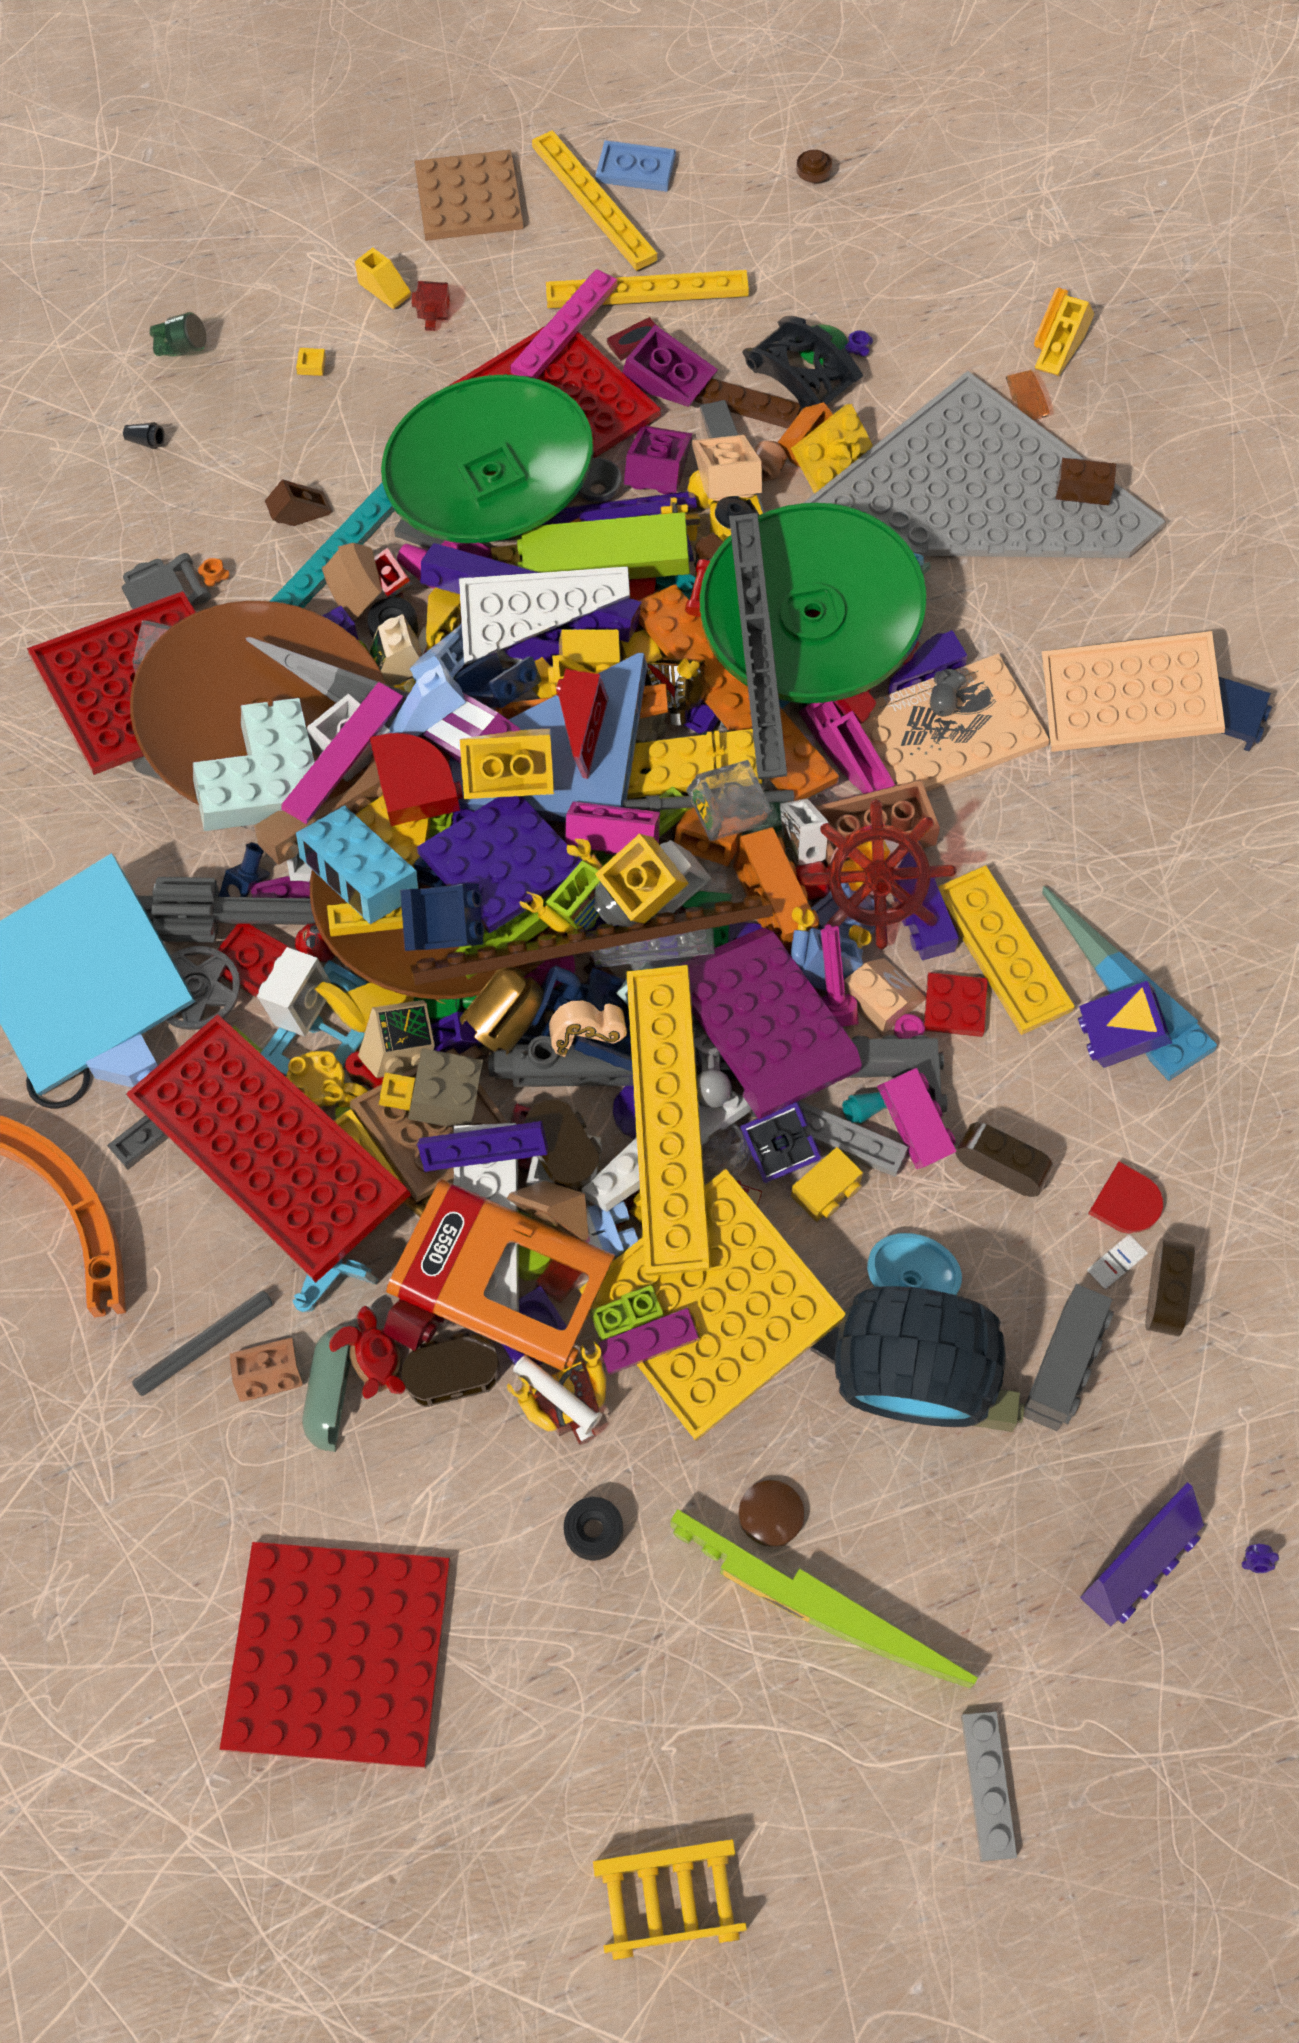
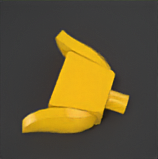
(356, 1005)

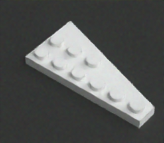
(521, 606)

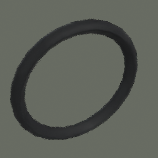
(56, 1105)

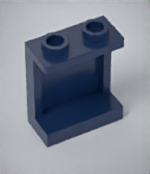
(496, 685)
(1243, 711)
(442, 917)

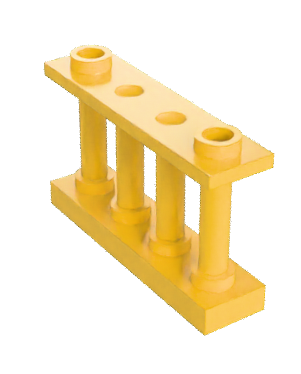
(647, 1868)

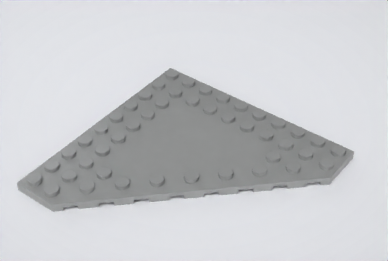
(983, 482)

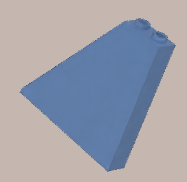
(613, 754)

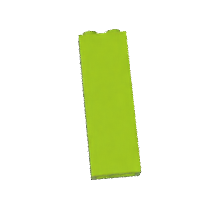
(644, 544)

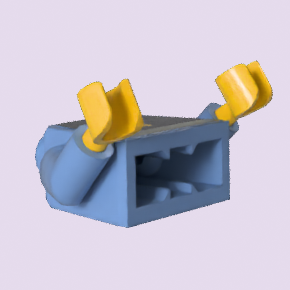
(808, 951)

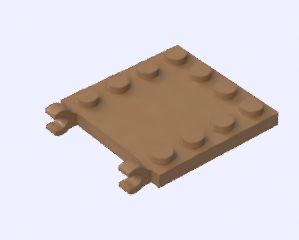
(399, 1136)

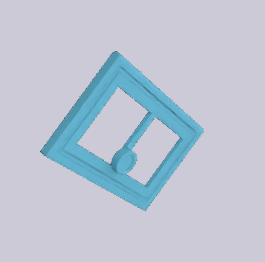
(350, 1043)

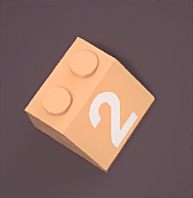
(882, 994)

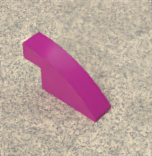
(847, 746)

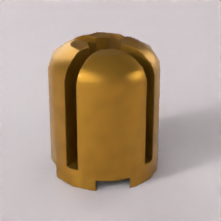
(504, 1009)

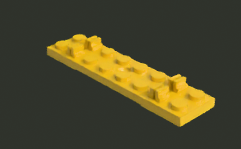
(680, 759)

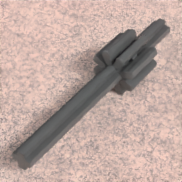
(191, 909)

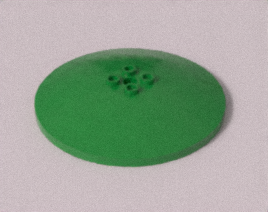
(829, 562)

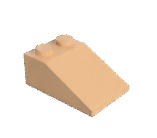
(728, 467)

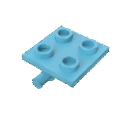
(313, 1291)

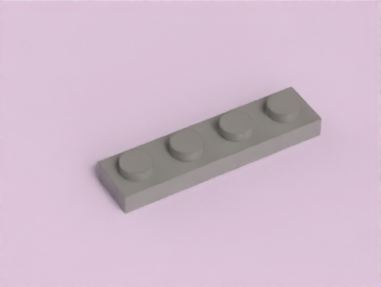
(854, 1140)
(988, 1786)

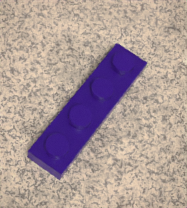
(483, 1146)

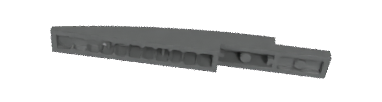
(758, 647)

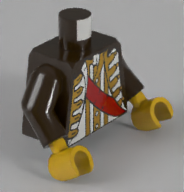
(683, 682)

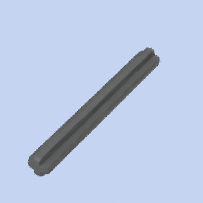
(202, 1343)

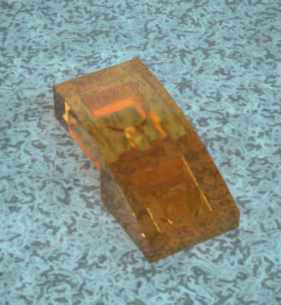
(1028, 394)

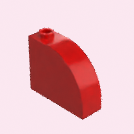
(414, 778)

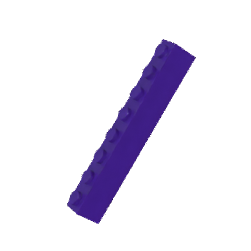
(445, 566)

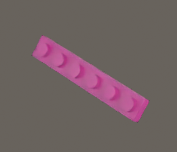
(564, 325)

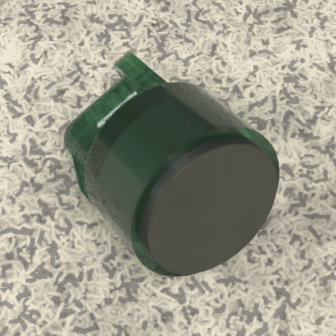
(183, 334)

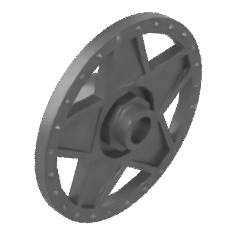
(204, 986)

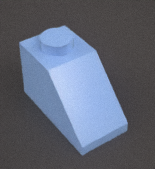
(124, 1063)

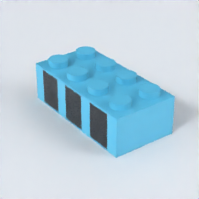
(356, 863)

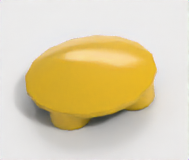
(314, 1072)

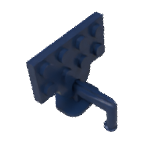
(598, 991)

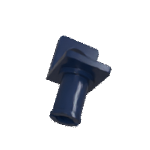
(246, 873)

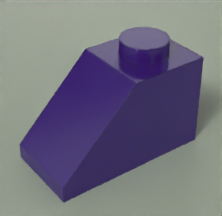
(450, 1034)

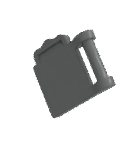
(156, 581)

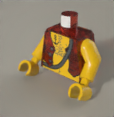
(582, 1380)

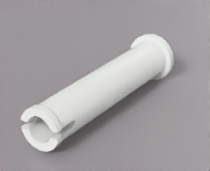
(557, 1394)

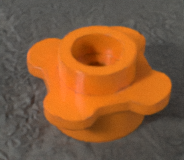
(213, 565)

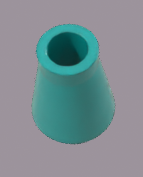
(862, 1106)

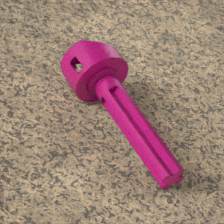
(840, 1004)

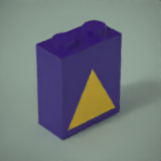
(1124, 1024)

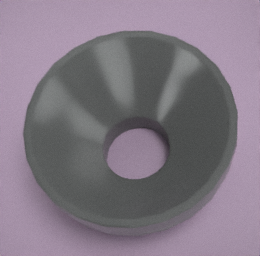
(605, 474)
(609, 909)

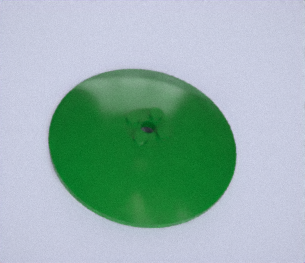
(480, 425)

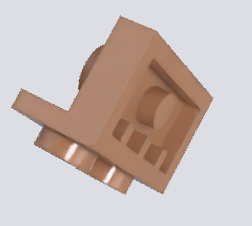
(265, 1370)

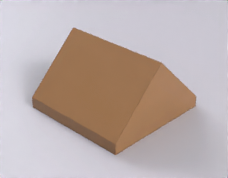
(554, 1206)

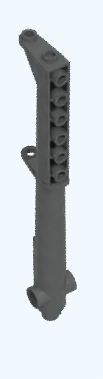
(539, 1066)

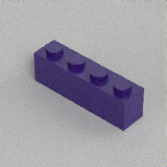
(929, 940)

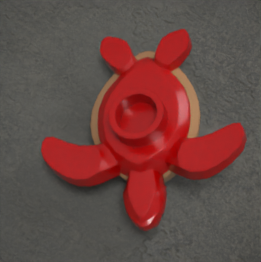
(371, 1353)

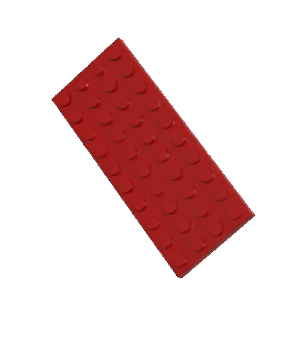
(268, 1147)

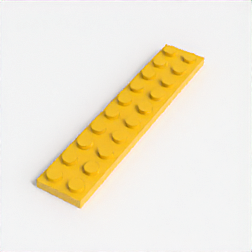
(667, 1121)

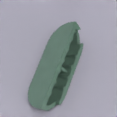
(326, 1393)

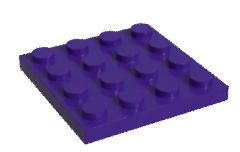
(505, 852)

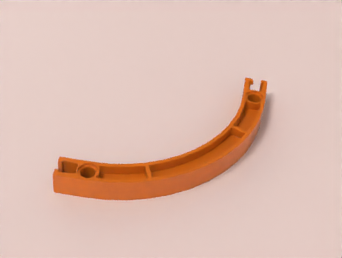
(87, 1210)

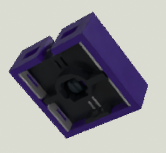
(771, 1149)

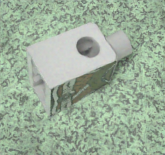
(802, 831)

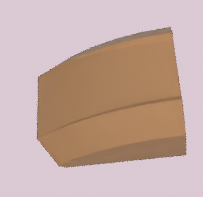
(353, 578)

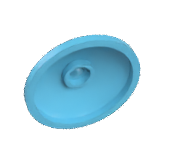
(915, 1263)

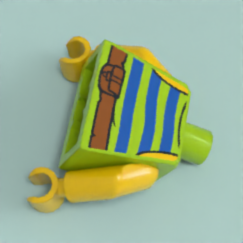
(574, 900)

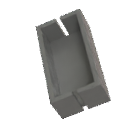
(1067, 1357)

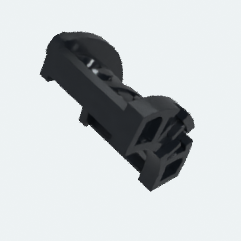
(795, 335)

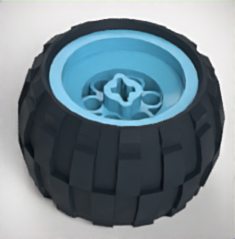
(920, 1356)

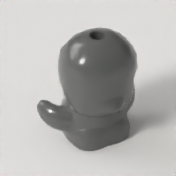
(945, 693)

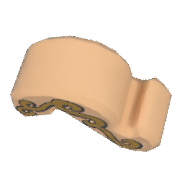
(585, 1020)

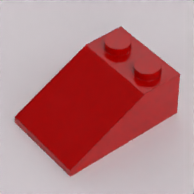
(583, 709)

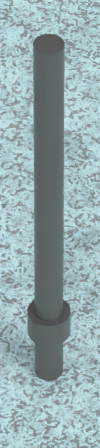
(655, 803)

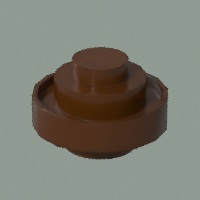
(814, 166)

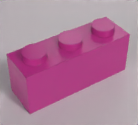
(609, 826)
(917, 1118)

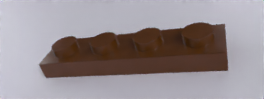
(751, 403)

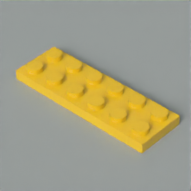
(1004, 950)

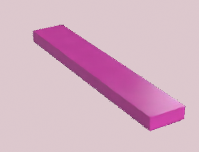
(341, 753)

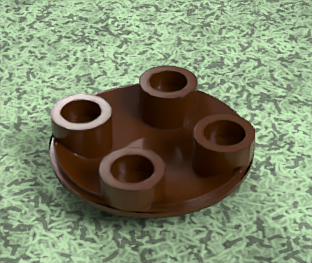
(771, 1513)

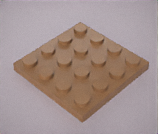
(468, 195)

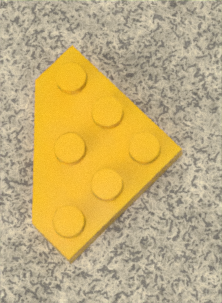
(402, 837)

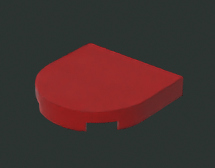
(1128, 1201)

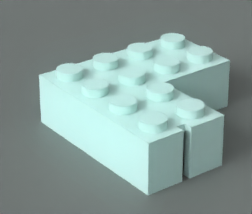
(255, 785)

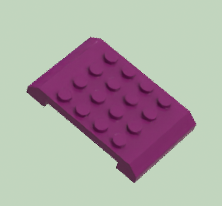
(768, 1022)

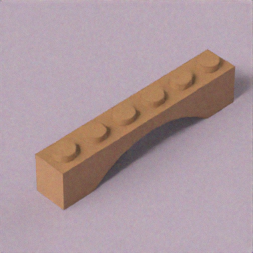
(278, 831)

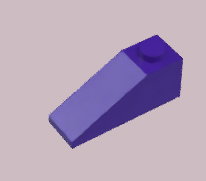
(936, 654)

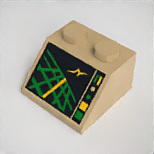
(395, 649)
(396, 1038)

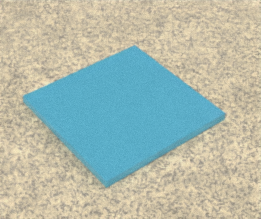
(83, 974)

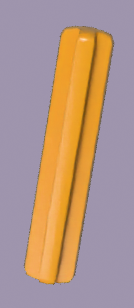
(1049, 317)

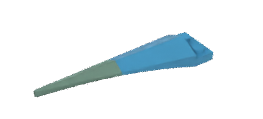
(1117, 973)

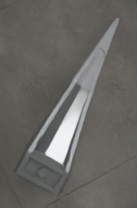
(327, 678)

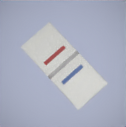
(1117, 1261)

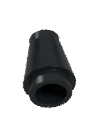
(145, 434)

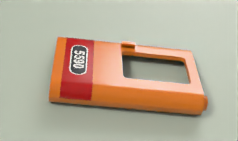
(457, 1253)

